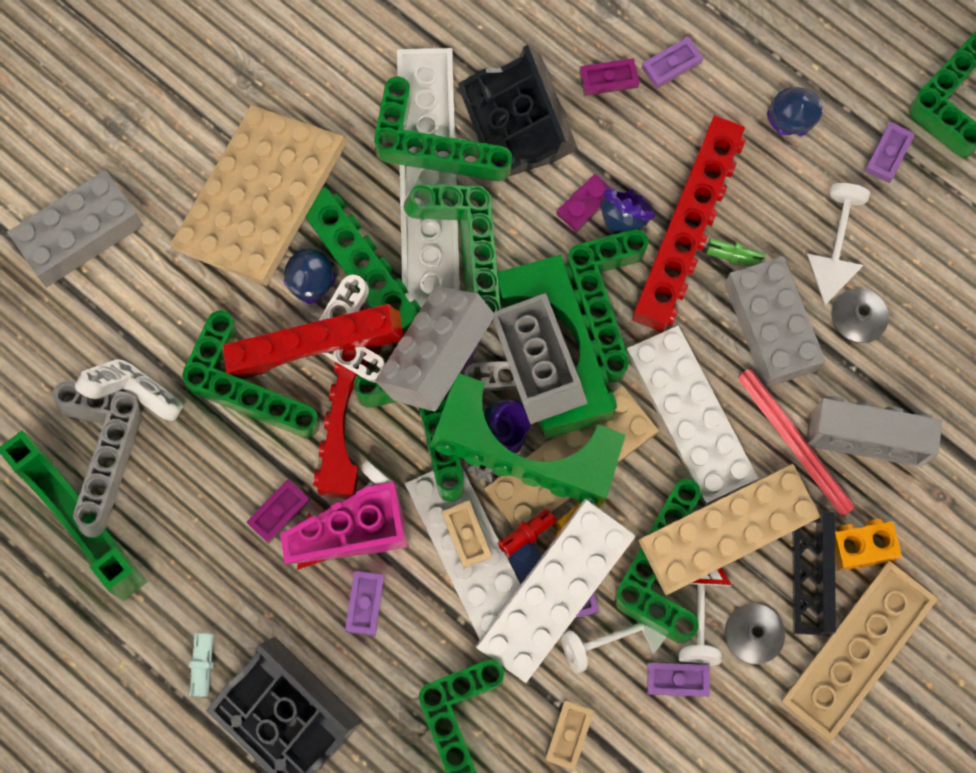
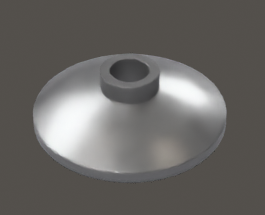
(853, 325)
(742, 642)

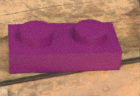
(609, 77)
(583, 203)
(278, 511)

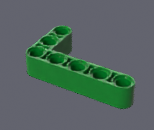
(942, 109)
(432, 144)
(470, 241)
(598, 298)
(240, 388)
(442, 470)
(641, 585)
(444, 710)

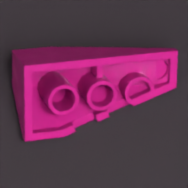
(357, 526)

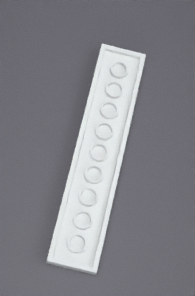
(428, 245)

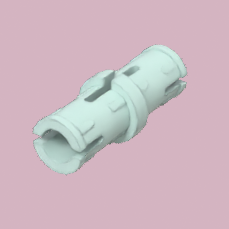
(201, 665)

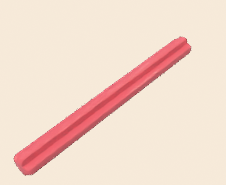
(796, 442)

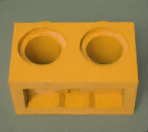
(866, 551)

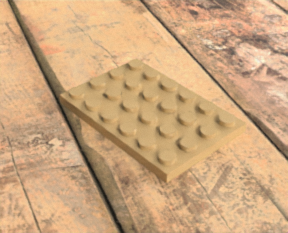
(258, 194)

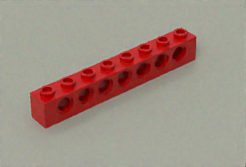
(721, 135)

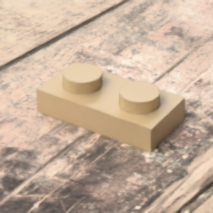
(466, 534)
(569, 735)

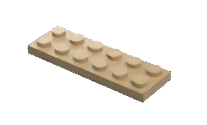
(522, 502)
(728, 529)
(858, 651)

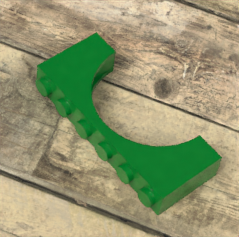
(554, 278)
(466, 434)
(46, 480)

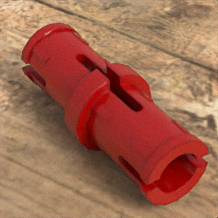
(527, 532)

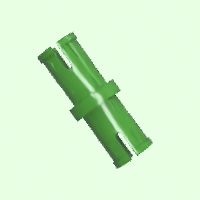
(734, 253)

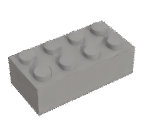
(75, 228)
(774, 322)
(435, 348)
(539, 358)
(874, 431)

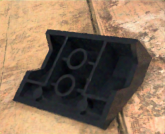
(519, 112)
(283, 712)

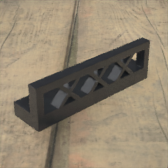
(824, 577)

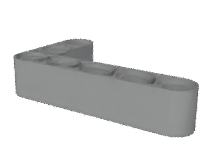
(105, 450)

